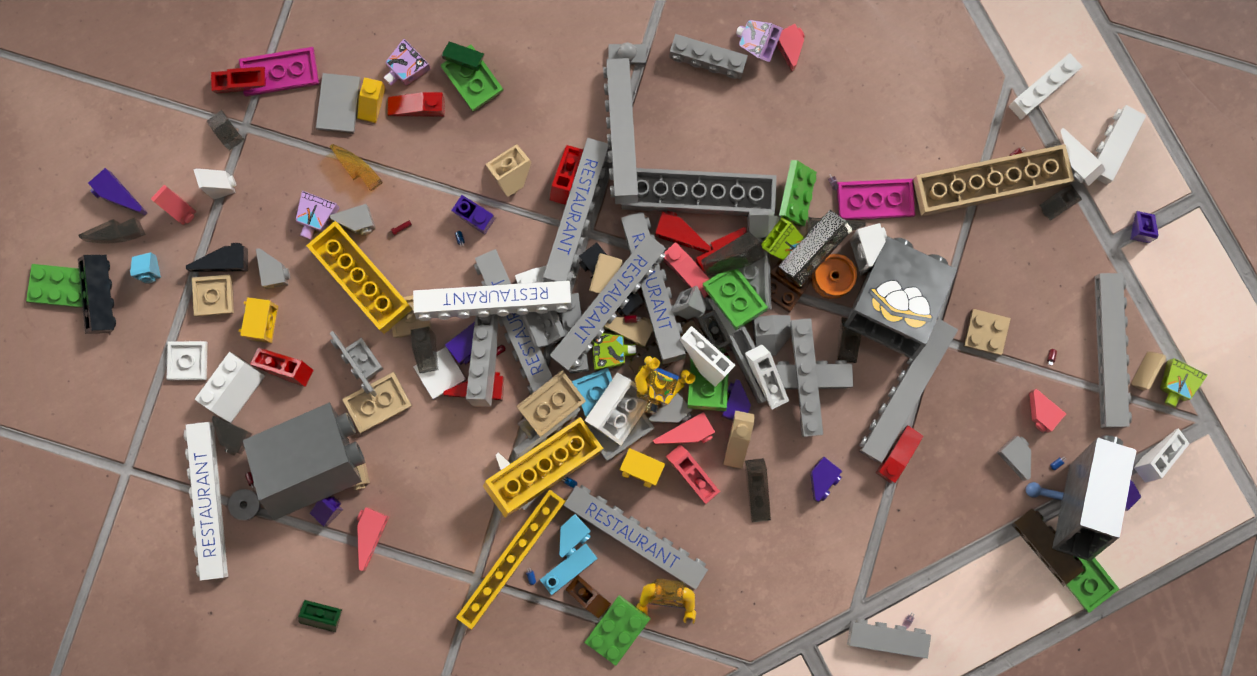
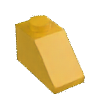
(370, 99)

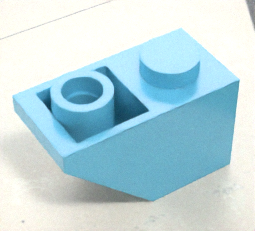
(145, 268)
(571, 534)

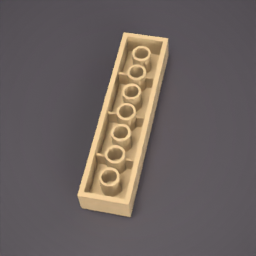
(993, 180)

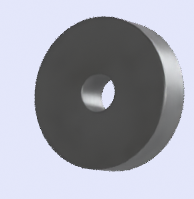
(235, 504)

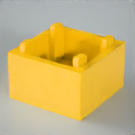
(259, 320)
(641, 467)

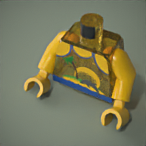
(658, 385)
(669, 594)

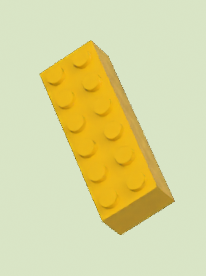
(359, 277)
(542, 467)

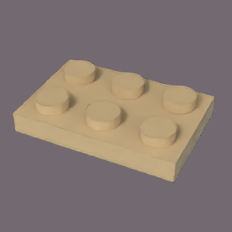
(551, 403)
(370, 410)

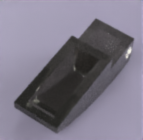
(114, 232)

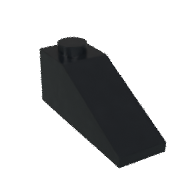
(225, 259)

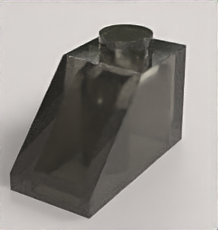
(225, 130)
(1060, 202)
(715, 332)
(848, 343)
(424, 349)
(230, 435)

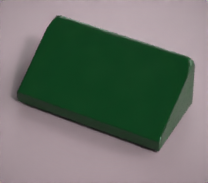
(462, 56)
(319, 616)

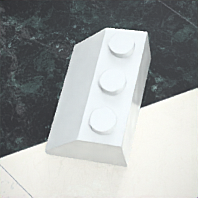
(867, 245)
(230, 387)
(617, 409)

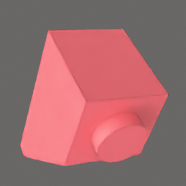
(790, 45)
(1044, 412)

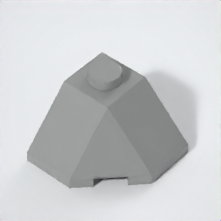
(761, 223)
(771, 332)

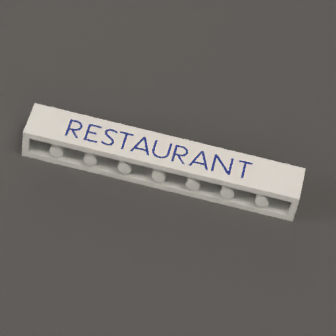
(492, 300)
(206, 501)

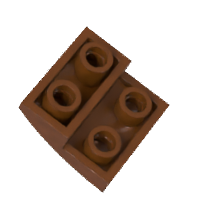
(785, 291)

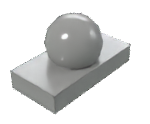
(635, 52)

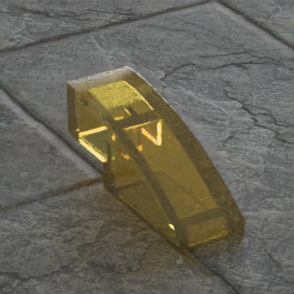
(357, 167)

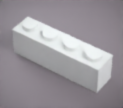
(1045, 86)
(1118, 141)

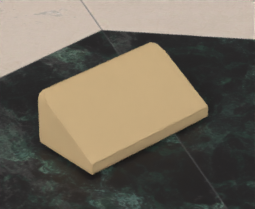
(605, 270)
(1148, 370)

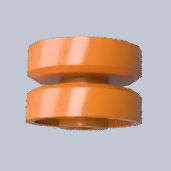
(837, 266)

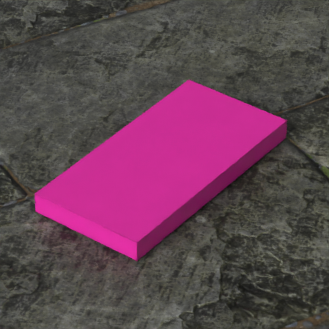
(284, 70)
(876, 199)

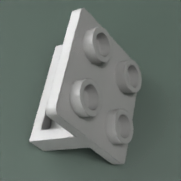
(544, 328)

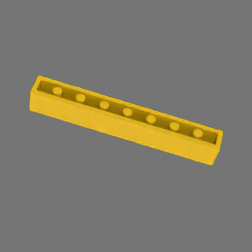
(510, 559)

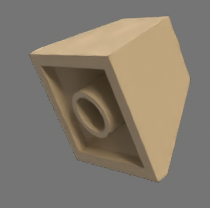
(510, 169)

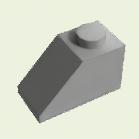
(355, 219)
(271, 271)
(690, 303)
(673, 412)
(1017, 456)

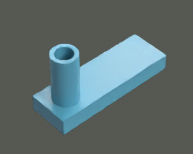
(568, 569)

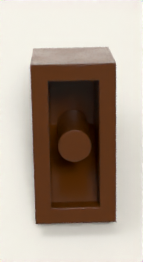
(588, 596)

